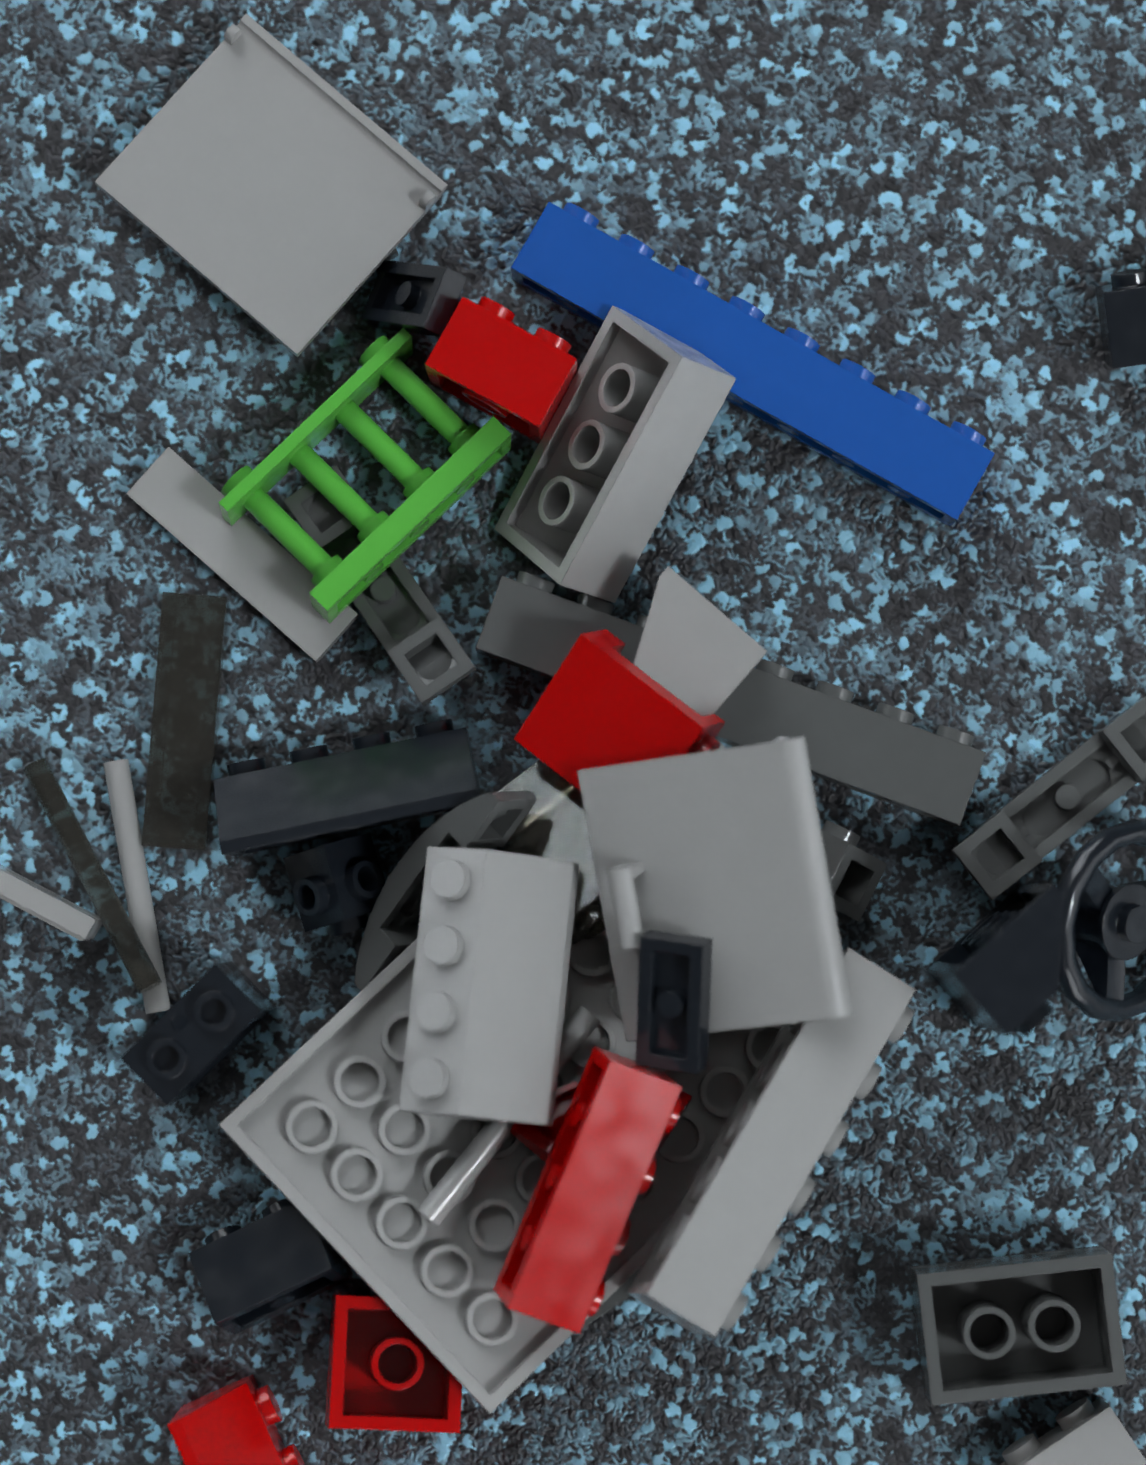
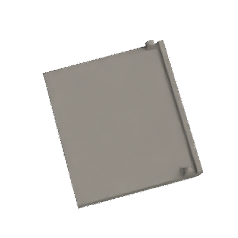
(271, 185)
(727, 854)

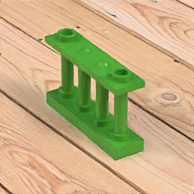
(381, 535)

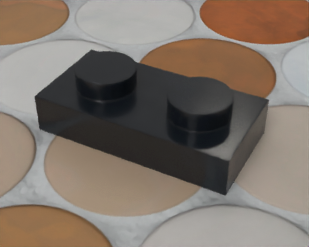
(414, 297)
(673, 1001)

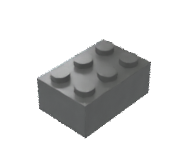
(1018, 1325)

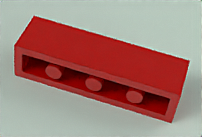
(588, 1190)

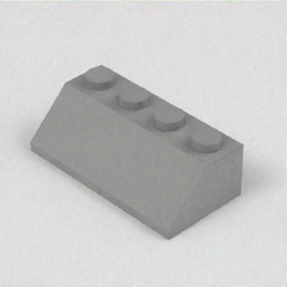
(613, 455)
(489, 986)

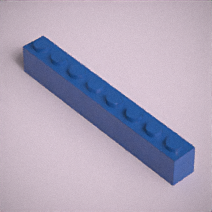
(776, 373)

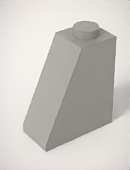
(694, 646)

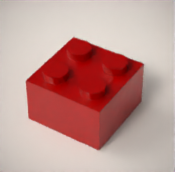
(502, 366)
(384, 1373)

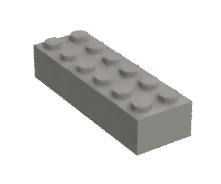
(767, 1152)

